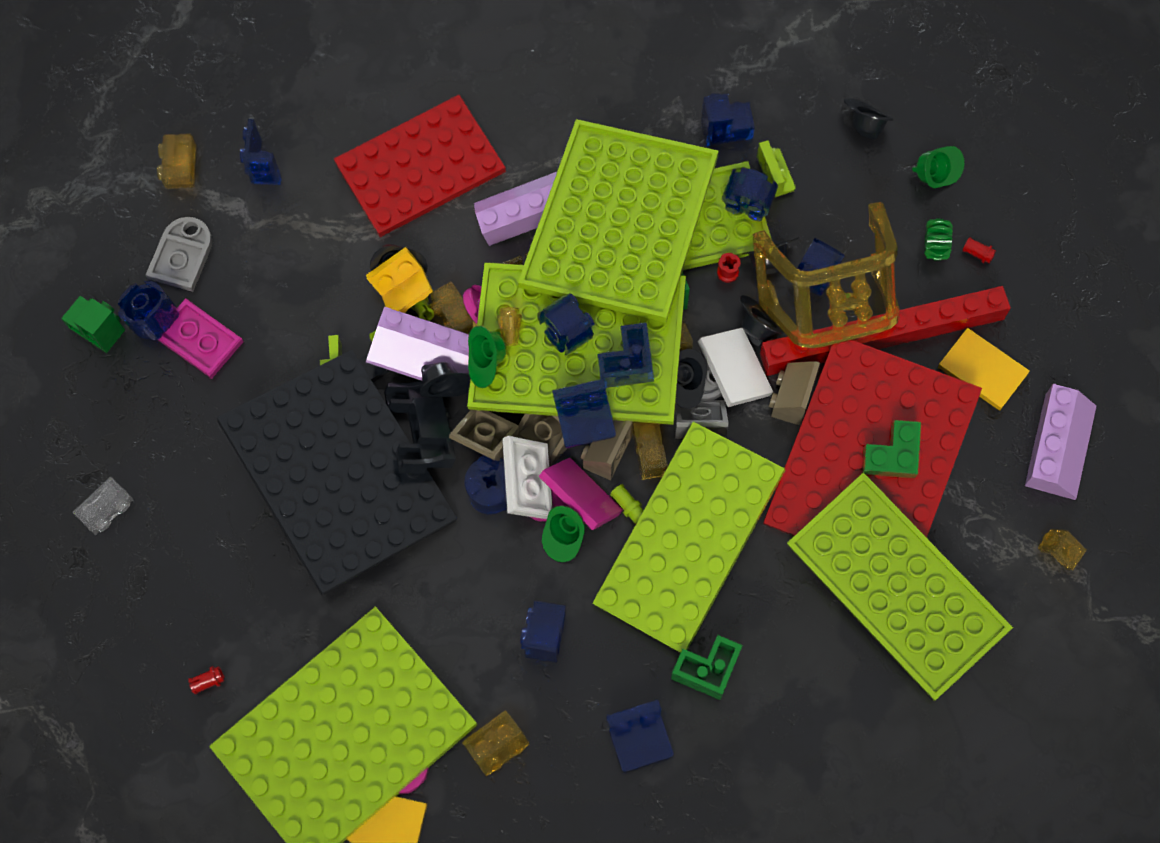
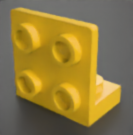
(400, 281)

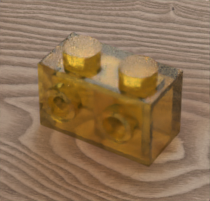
(451, 308)

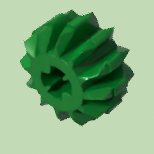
(938, 239)

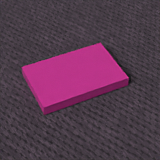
(200, 339)
(580, 493)

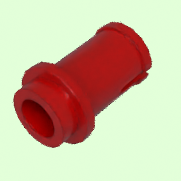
(979, 250)
(206, 680)

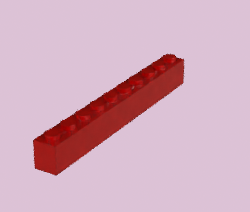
(913, 325)

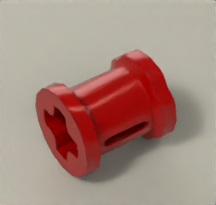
(728, 267)

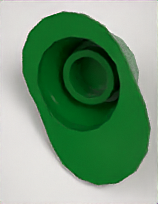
(940, 166)
(485, 353)
(563, 533)

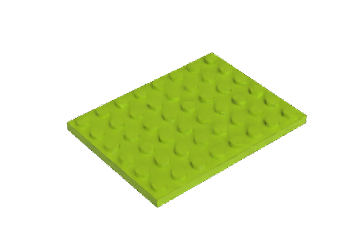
(619, 220)
(537, 368)
(343, 735)

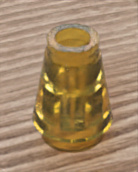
(509, 325)

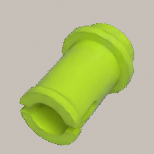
(423, 308)

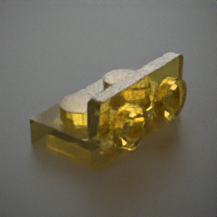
(496, 743)

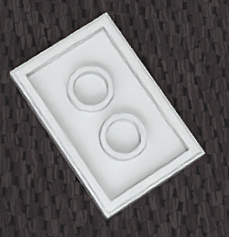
(735, 367)
(524, 489)

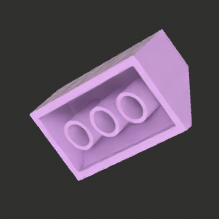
(513, 210)
(408, 343)
(1061, 442)

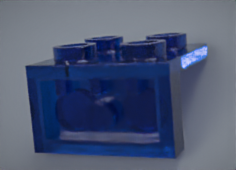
(258, 164)
(584, 413)
(639, 736)

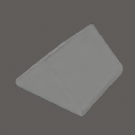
(709, 414)

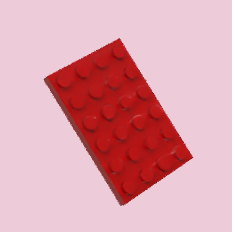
(419, 165)

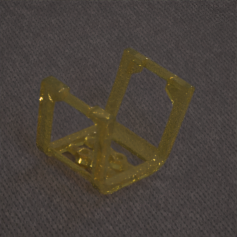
(882, 270)

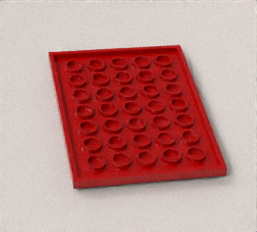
(855, 406)

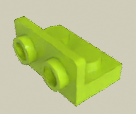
(775, 168)

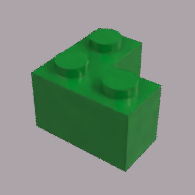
(94, 322)
(899, 458)
(709, 674)

